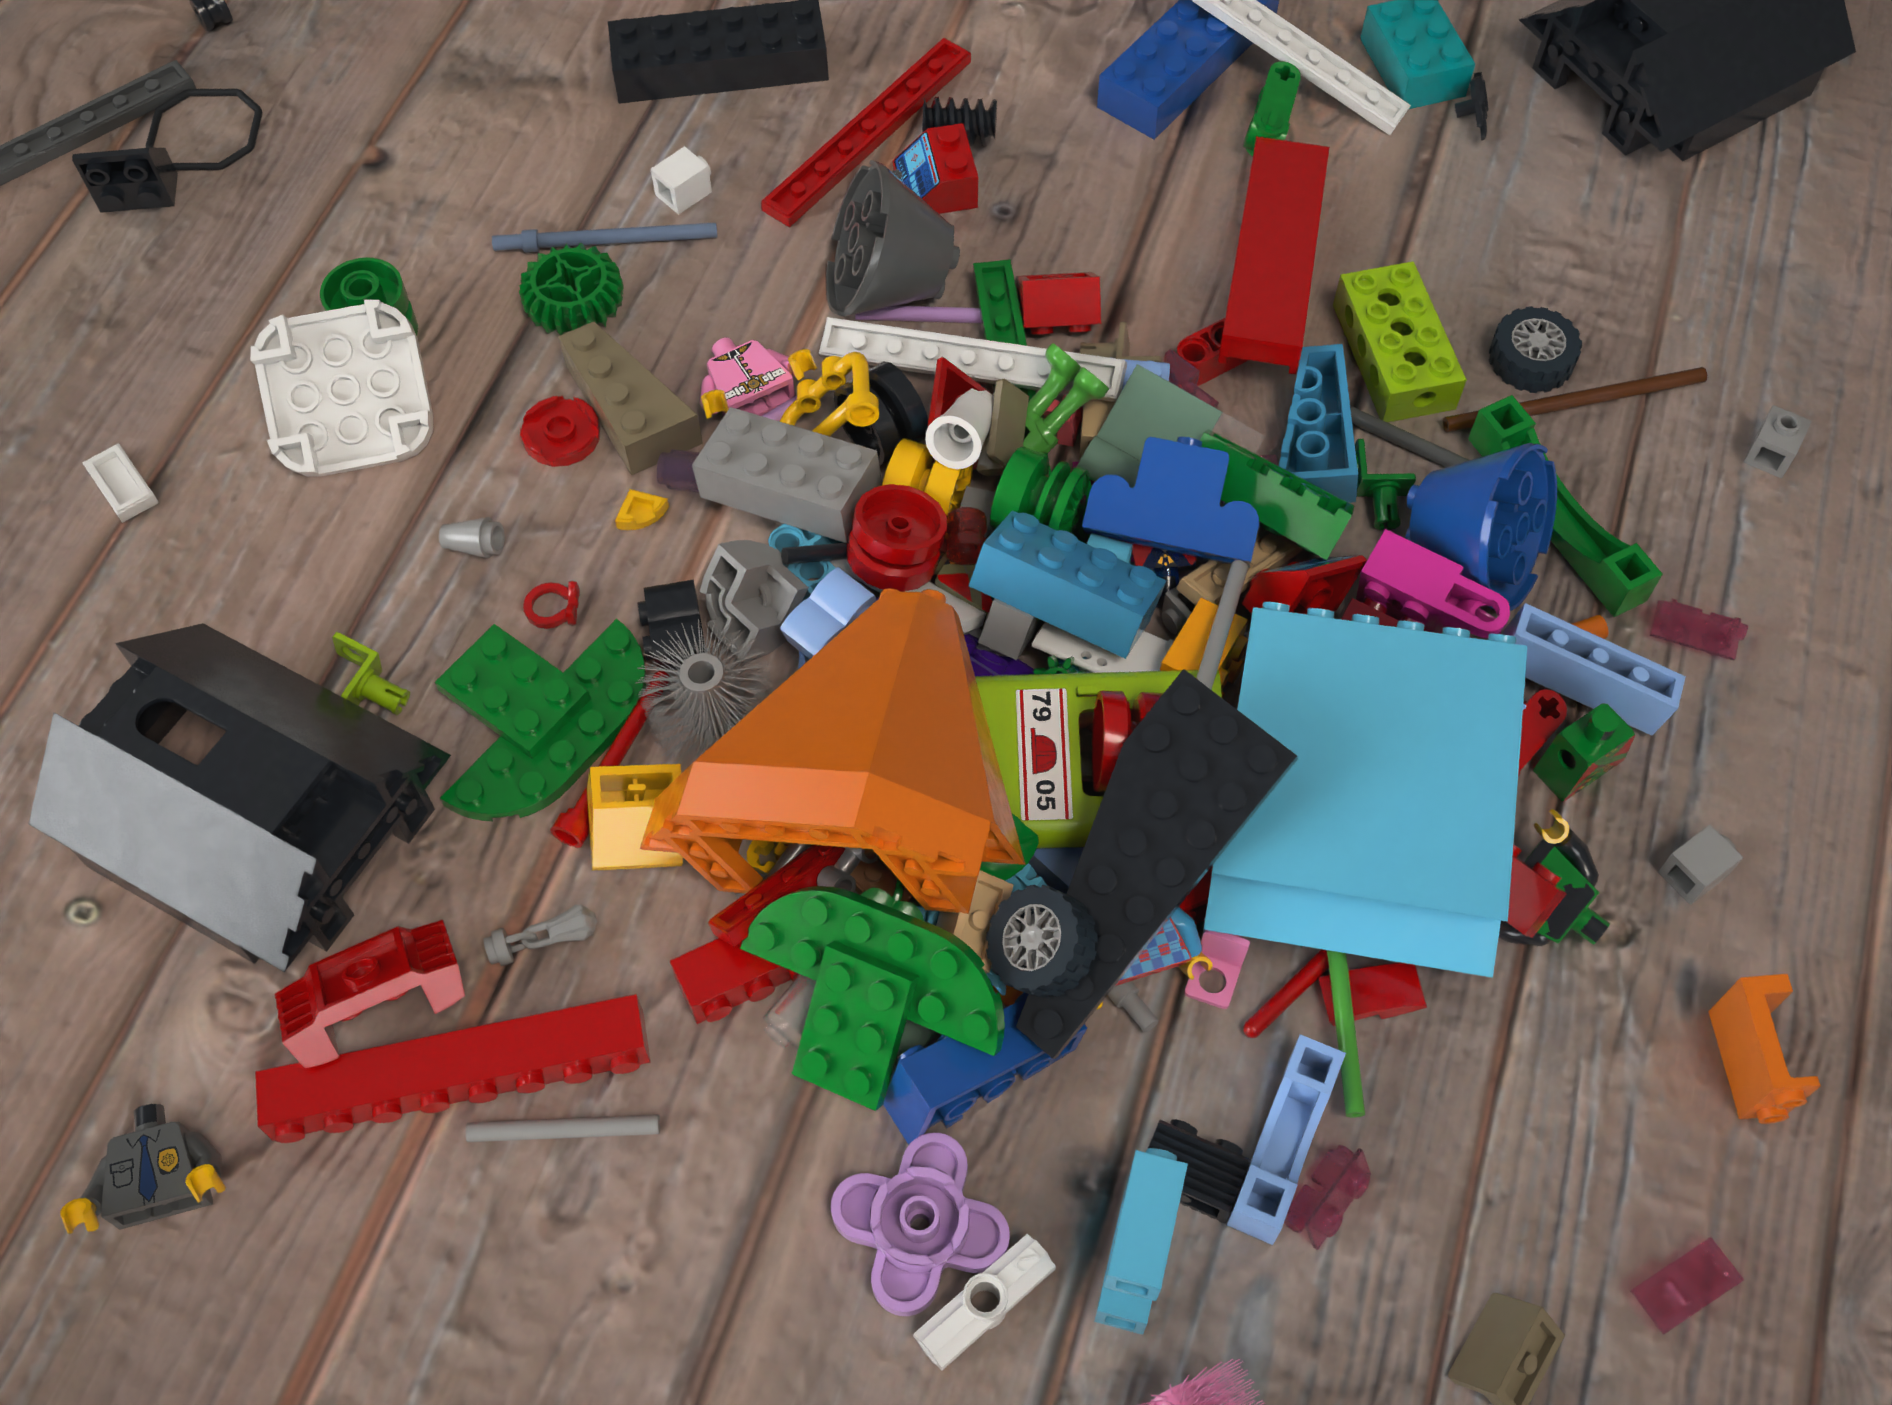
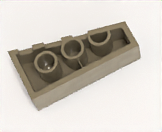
(628, 399)

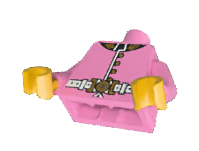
(750, 377)

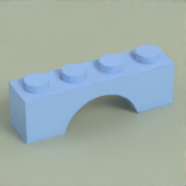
(1286, 1140)

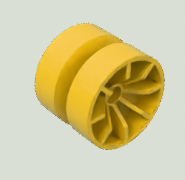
(914, 467)

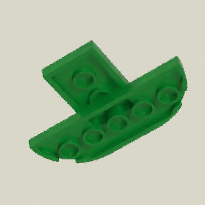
(546, 718)
(870, 978)

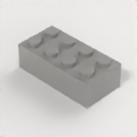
(786, 473)

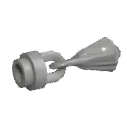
(571, 925)

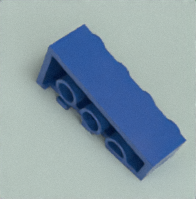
(951, 1076)

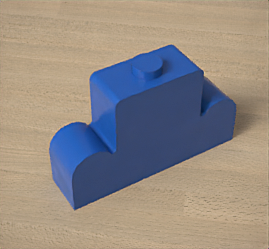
(1175, 504)

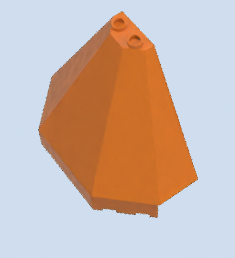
(857, 750)

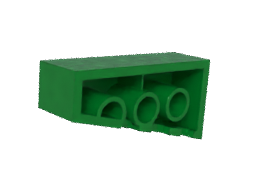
(1282, 499)

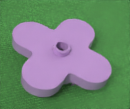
(930, 1187)

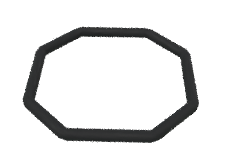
(208, 92)

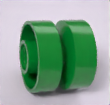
(366, 280)

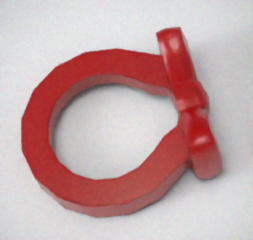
(568, 614)

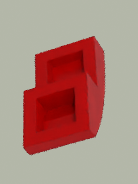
(1380, 991)

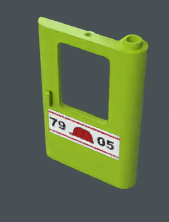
(1039, 743)

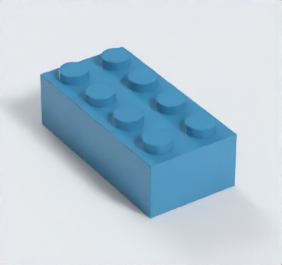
(1067, 583)

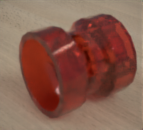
(966, 535)

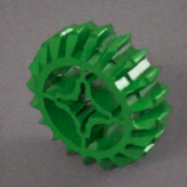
(571, 289)

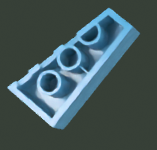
(1319, 424)

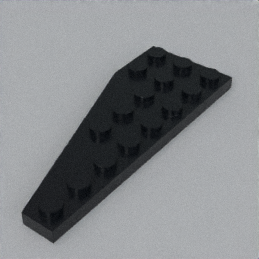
(1166, 817)

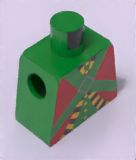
(1597, 744)

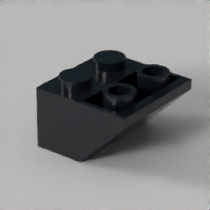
(128, 178)

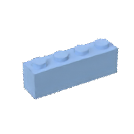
(1596, 670)

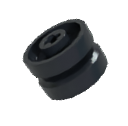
(900, 412)

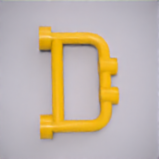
(859, 408)

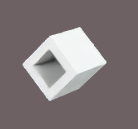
(681, 180)

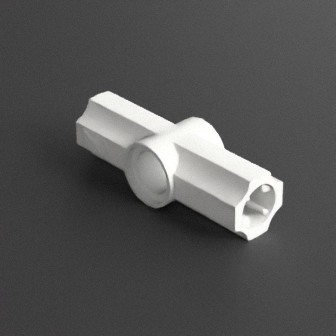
(961, 1324)

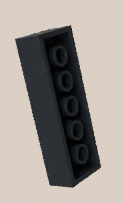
(718, 50)

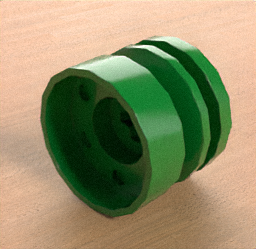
(1028, 489)

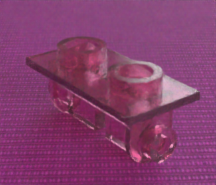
(1697, 630)
(1322, 1213)

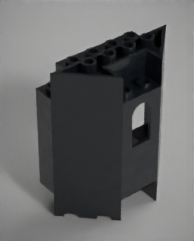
(1690, 67)
(265, 824)

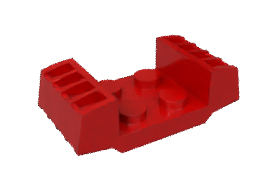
(361, 978)

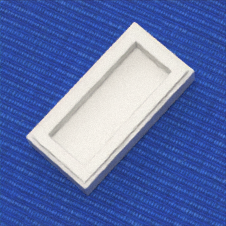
(120, 482)

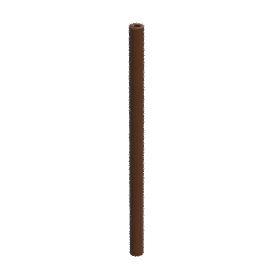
(1591, 396)

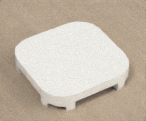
(343, 389)

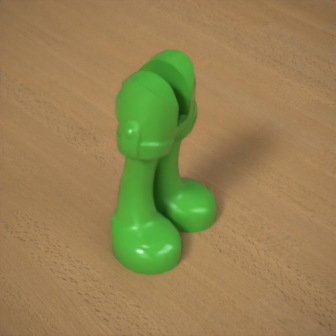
(1063, 372)

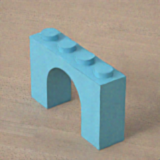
(1141, 1240)

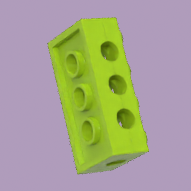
(1398, 342)

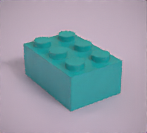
(1417, 51)

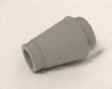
(475, 537)

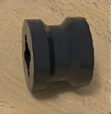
(211, 12)

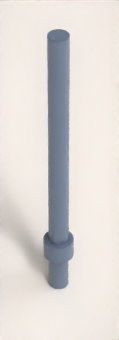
(532, 241)

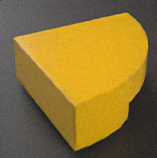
(640, 510)

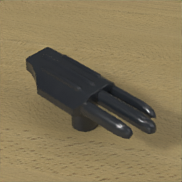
(1477, 104)

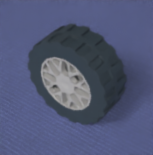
(1535, 349)
(1037, 919)

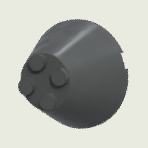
(887, 247)

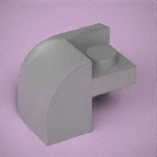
(753, 591)

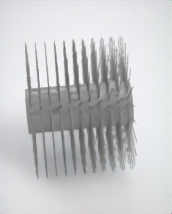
(707, 692)

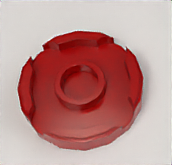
(560, 431)

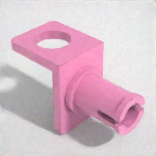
(1227, 956)

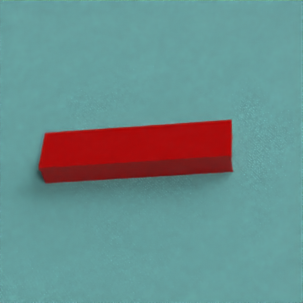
(1275, 254)

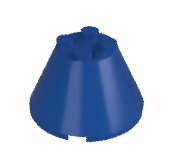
(1489, 517)

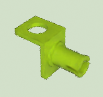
(366, 682)

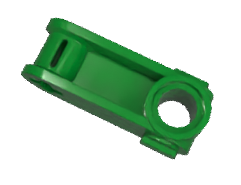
(1274, 105)

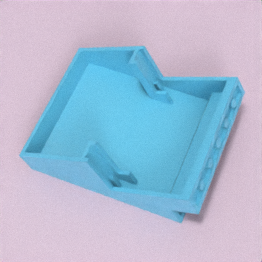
(1400, 796)

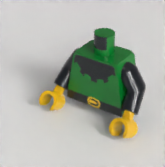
(1570, 860)

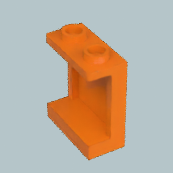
(1753, 1050)

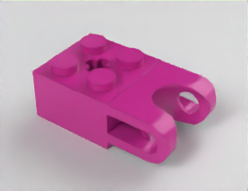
(1428, 589)

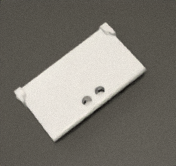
(1144, 656)

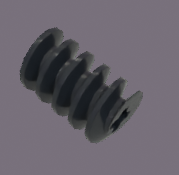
(976, 121)

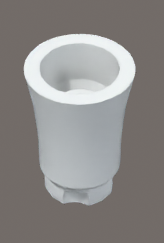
(960, 432)

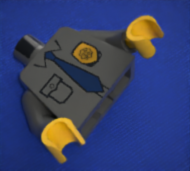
(148, 1175)

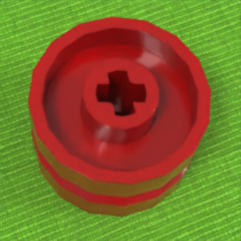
(896, 537)
(1111, 727)

